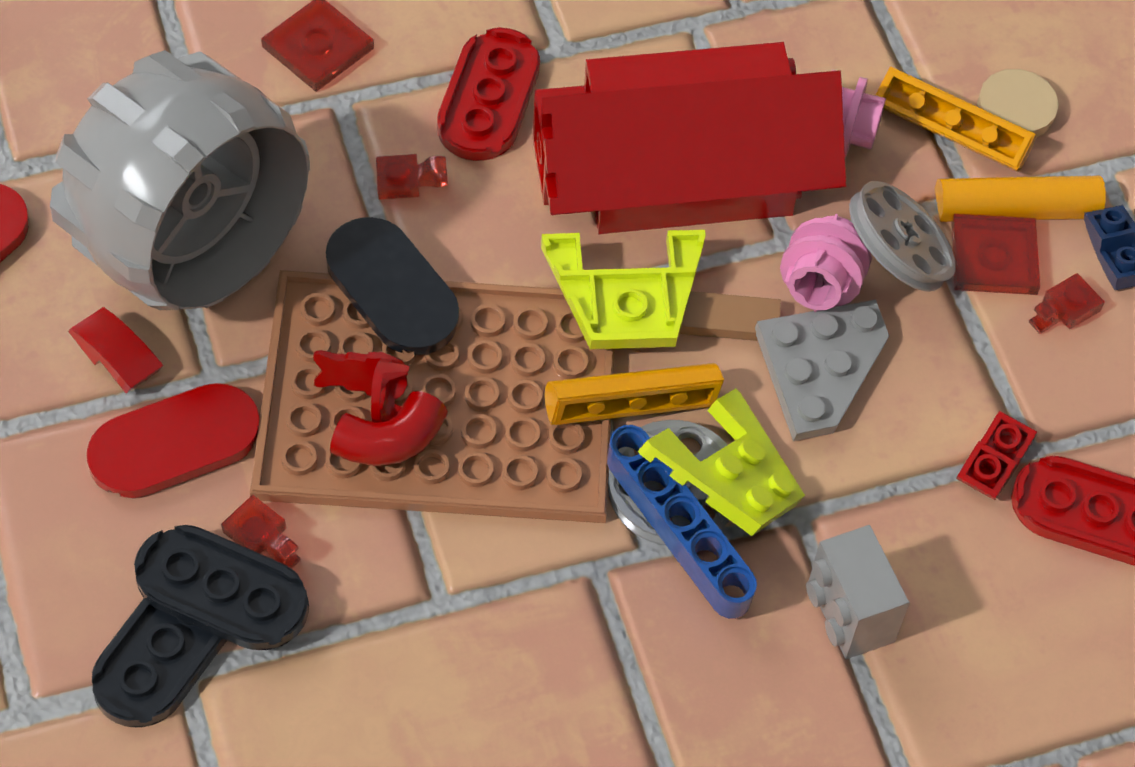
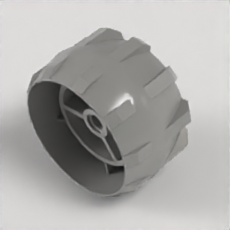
(180, 181)

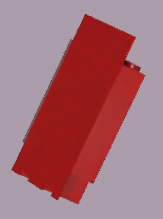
(689, 138)

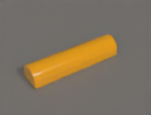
(956, 119)
(1021, 196)
(632, 393)

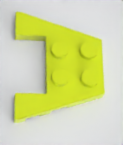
(627, 304)
(742, 479)

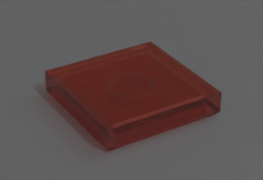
(317, 43)
(995, 254)

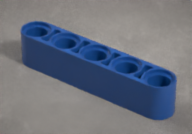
(682, 540)

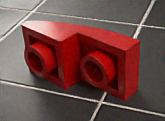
(117, 347)
(997, 455)

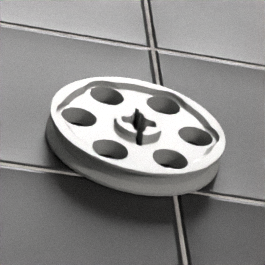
(902, 236)
(627, 509)

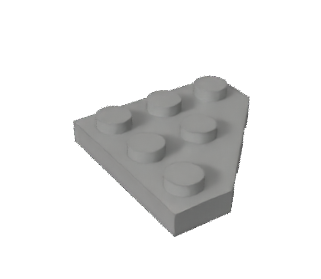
(821, 362)

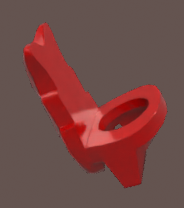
(374, 373)

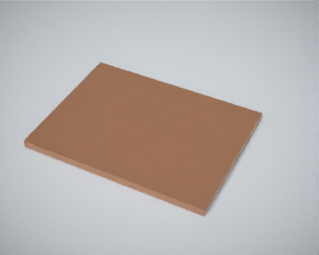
(494, 445)

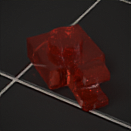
(402, 175)
(1068, 302)
(261, 529)

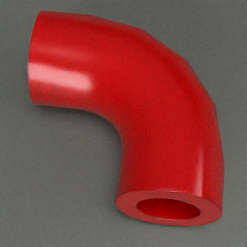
(392, 439)

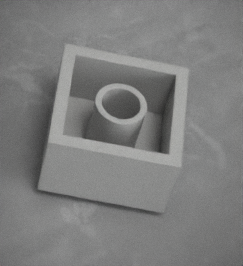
(857, 592)

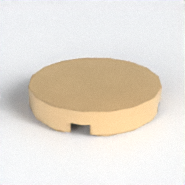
(1020, 99)

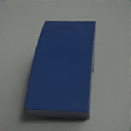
(1114, 244)

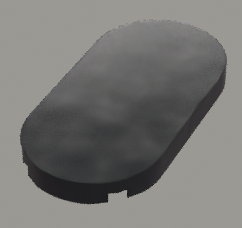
(392, 285)
(222, 587)
(151, 666)

